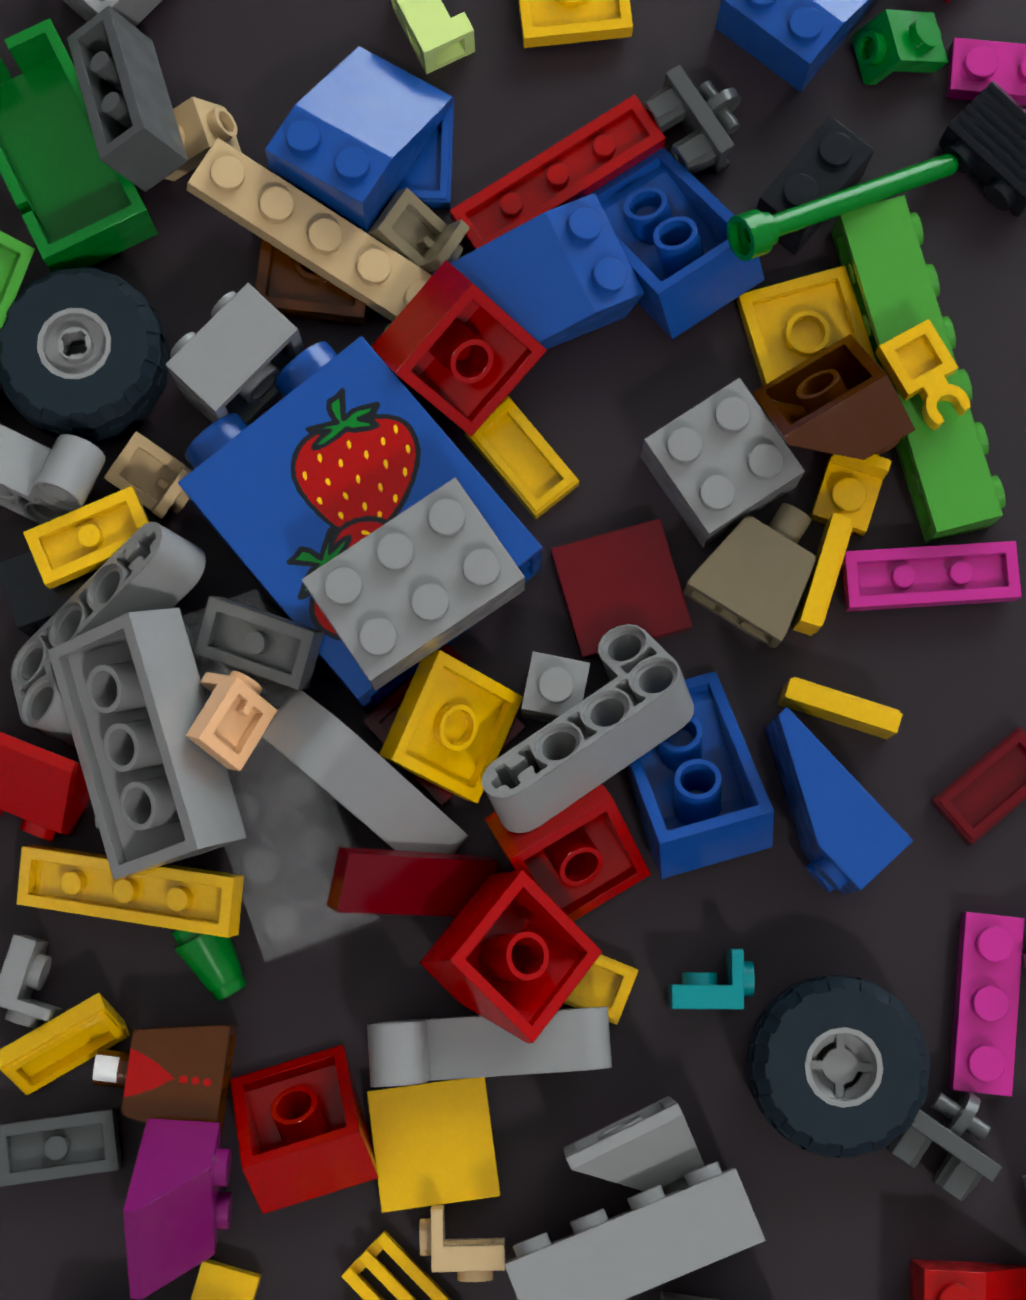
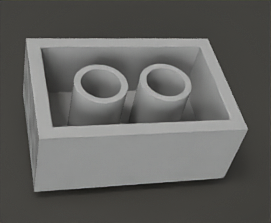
(415, 583)

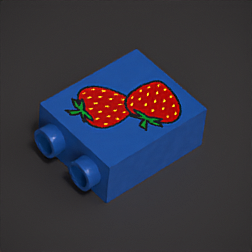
(324, 474)

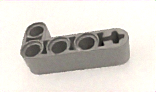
(44, 480)
(144, 574)
(595, 737)
(360, 778)
(476, 1048)

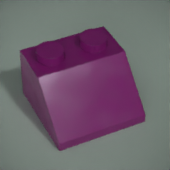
(175, 1202)

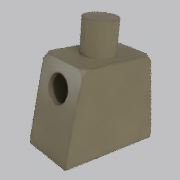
(757, 575)

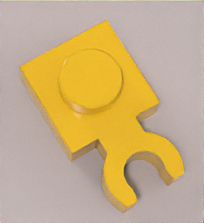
(919, 365)

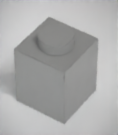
(553, 686)

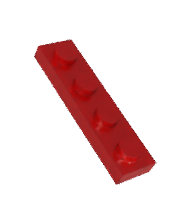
(562, 172)

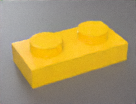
(85, 537)

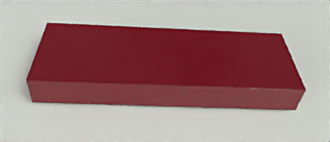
(406, 881)

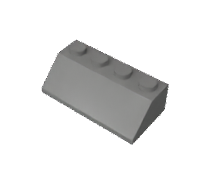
(128, 706)
(642, 1246)

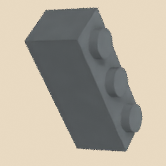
(126, 99)

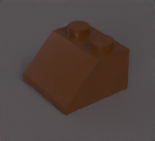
(837, 403)

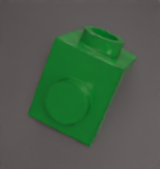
(898, 43)

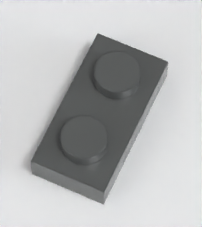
(259, 642)
(59, 1147)

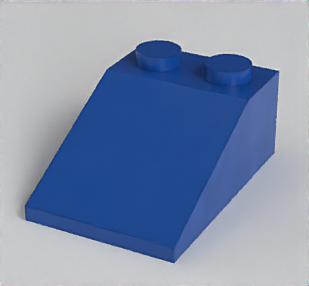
(791, 35)
(357, 135)
(675, 242)
(557, 273)
(701, 789)
(831, 812)

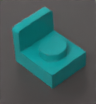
(703, 992)

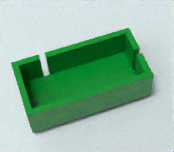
(51, 163)

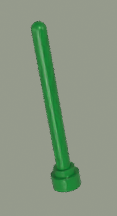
(755, 232)

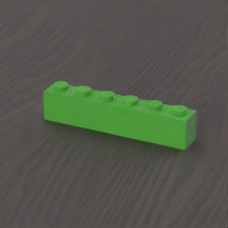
(894, 293)

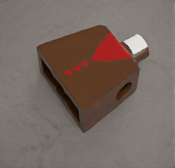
(172, 1072)

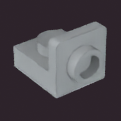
(22, 972)

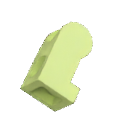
(433, 33)

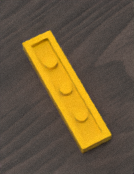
(157, 897)

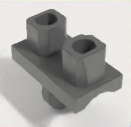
(704, 116)
(964, 1163)

